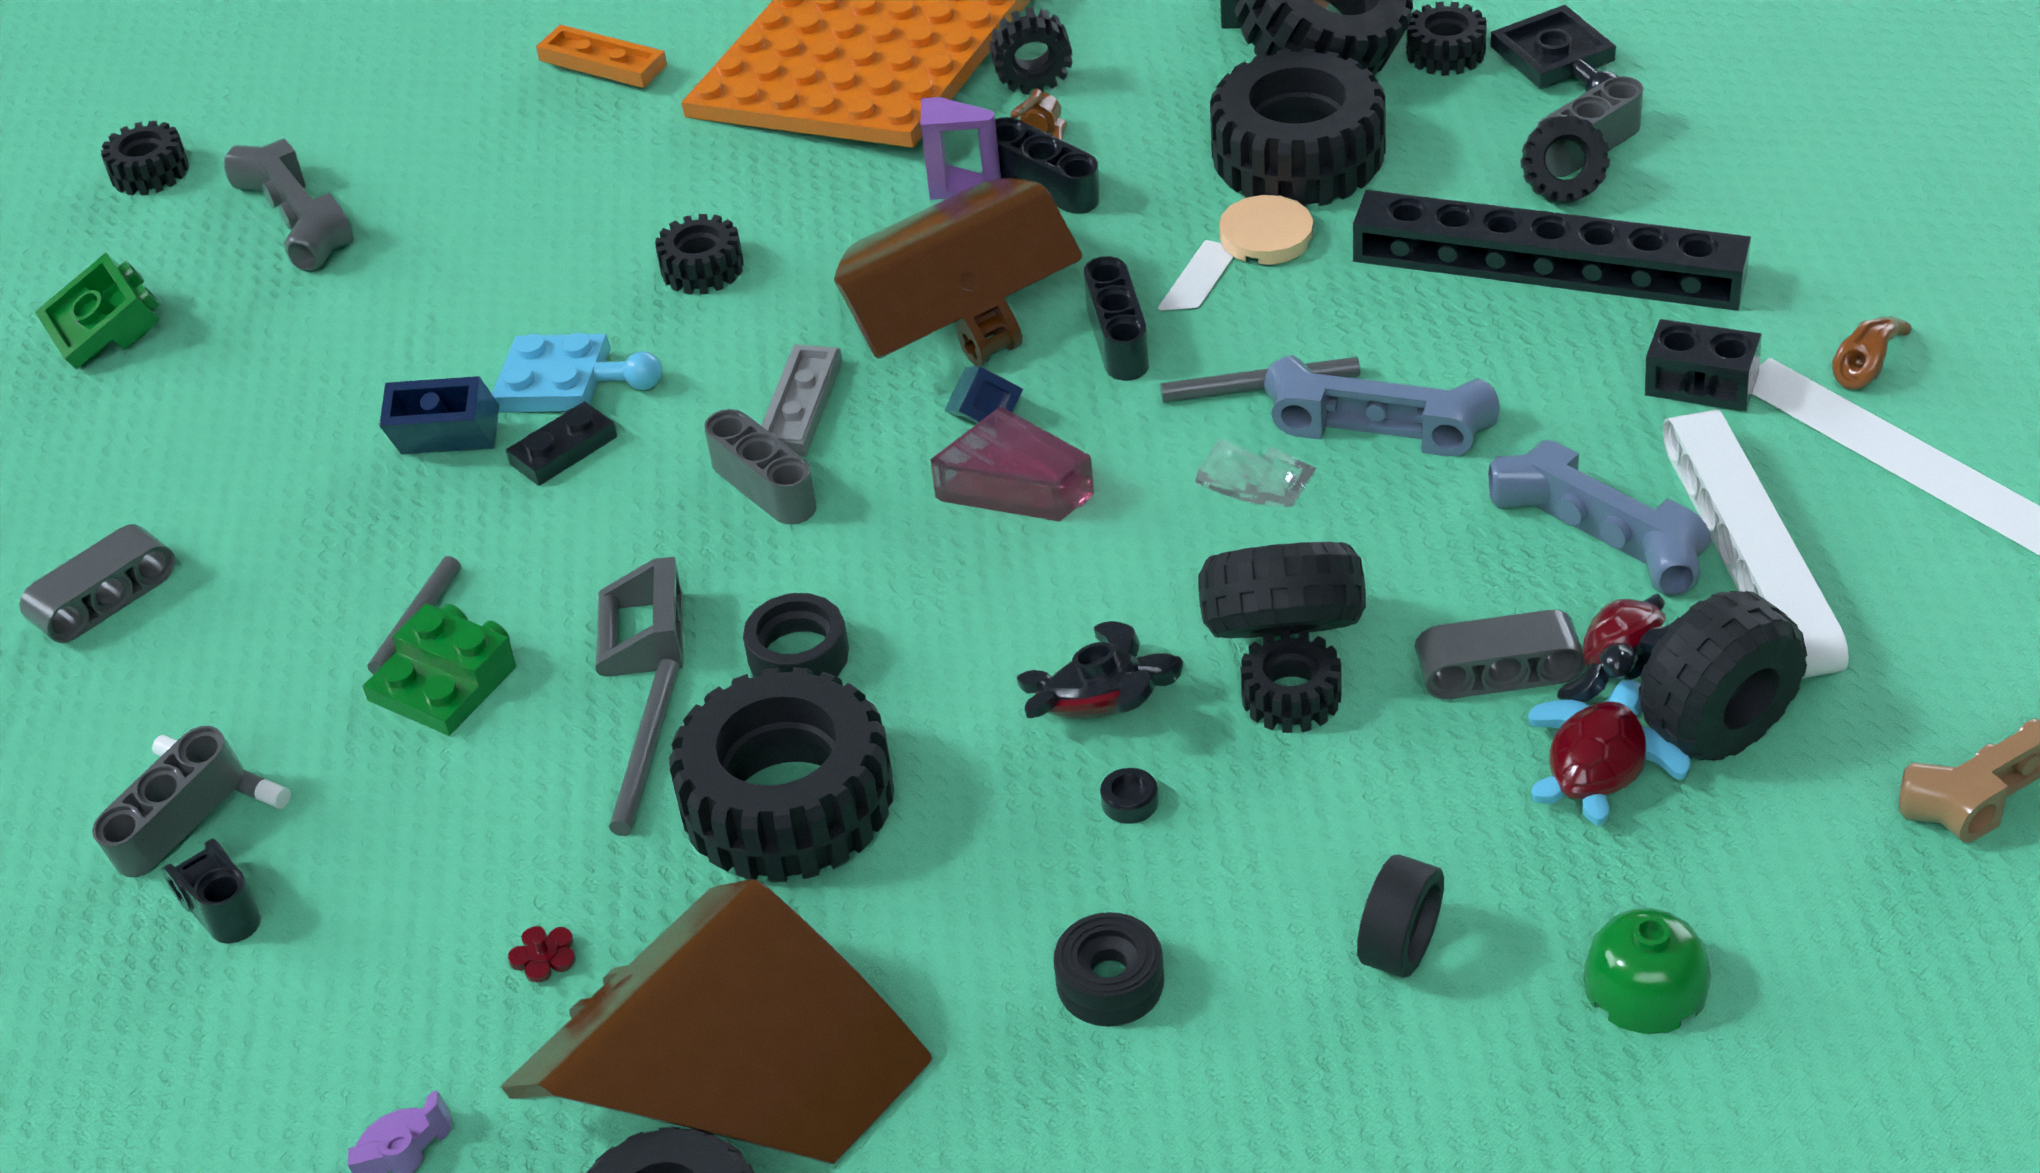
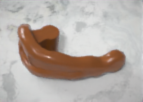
(1864, 351)

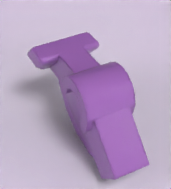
(398, 1138)

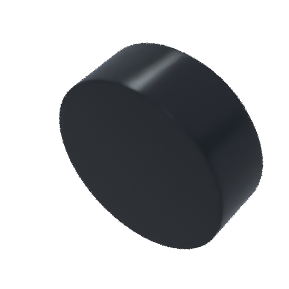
(1129, 795)

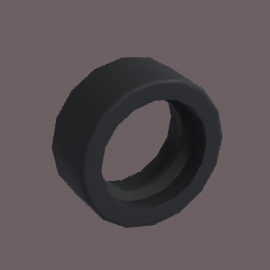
(796, 614)
(1400, 915)

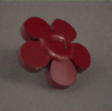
(543, 952)

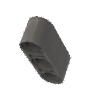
(1611, 107)
(760, 466)
(97, 583)
(1499, 654)
(168, 801)

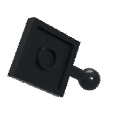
(1555, 48)

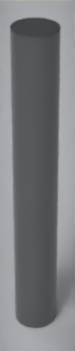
(429, 594)

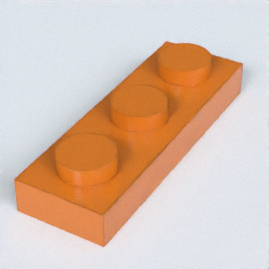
(601, 56)

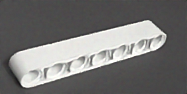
(1751, 532)

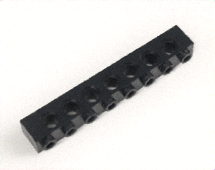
(1552, 249)

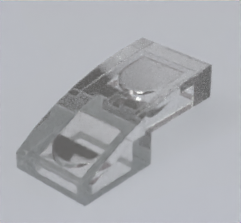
(1264, 480)

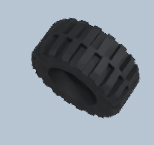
(1363, 31)
(1298, 126)
(791, 824)

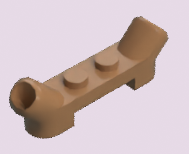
(1973, 795)

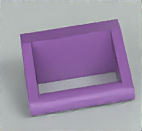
(947, 115)

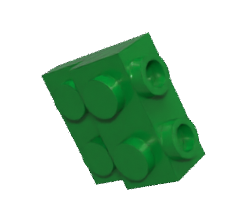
(97, 307)
(441, 668)

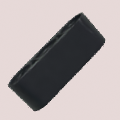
(1039, 157)
(1116, 318)

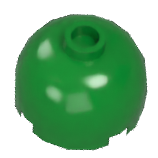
(1647, 971)

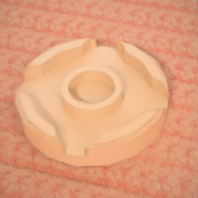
(1266, 229)

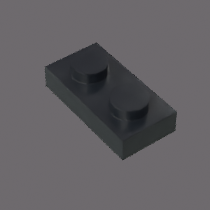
(561, 443)

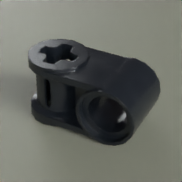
(215, 893)

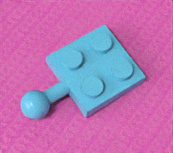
(564, 371)

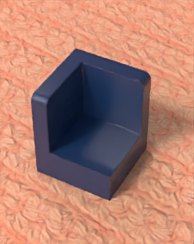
(981, 393)

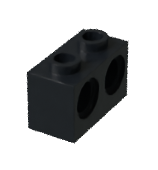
(1703, 364)

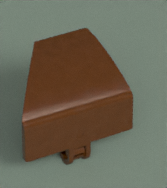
(956, 268)

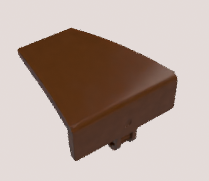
(735, 1031)

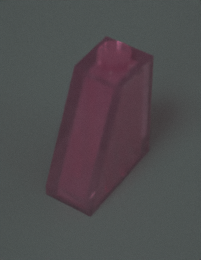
(1013, 469)

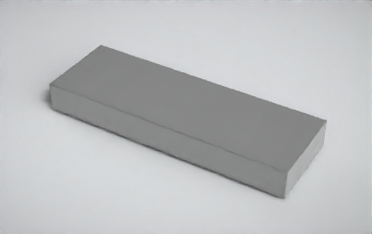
(802, 395)

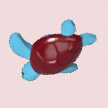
(1600, 749)

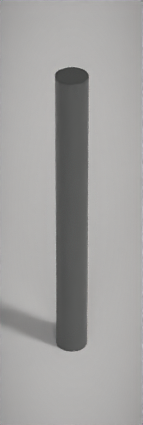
(1247, 380)
(644, 748)

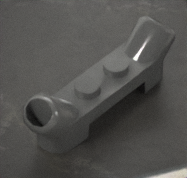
(316, 224)

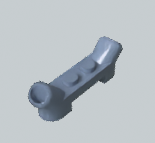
(1439, 417)
(1663, 537)

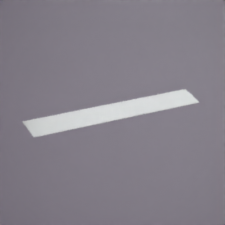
(1901, 453)

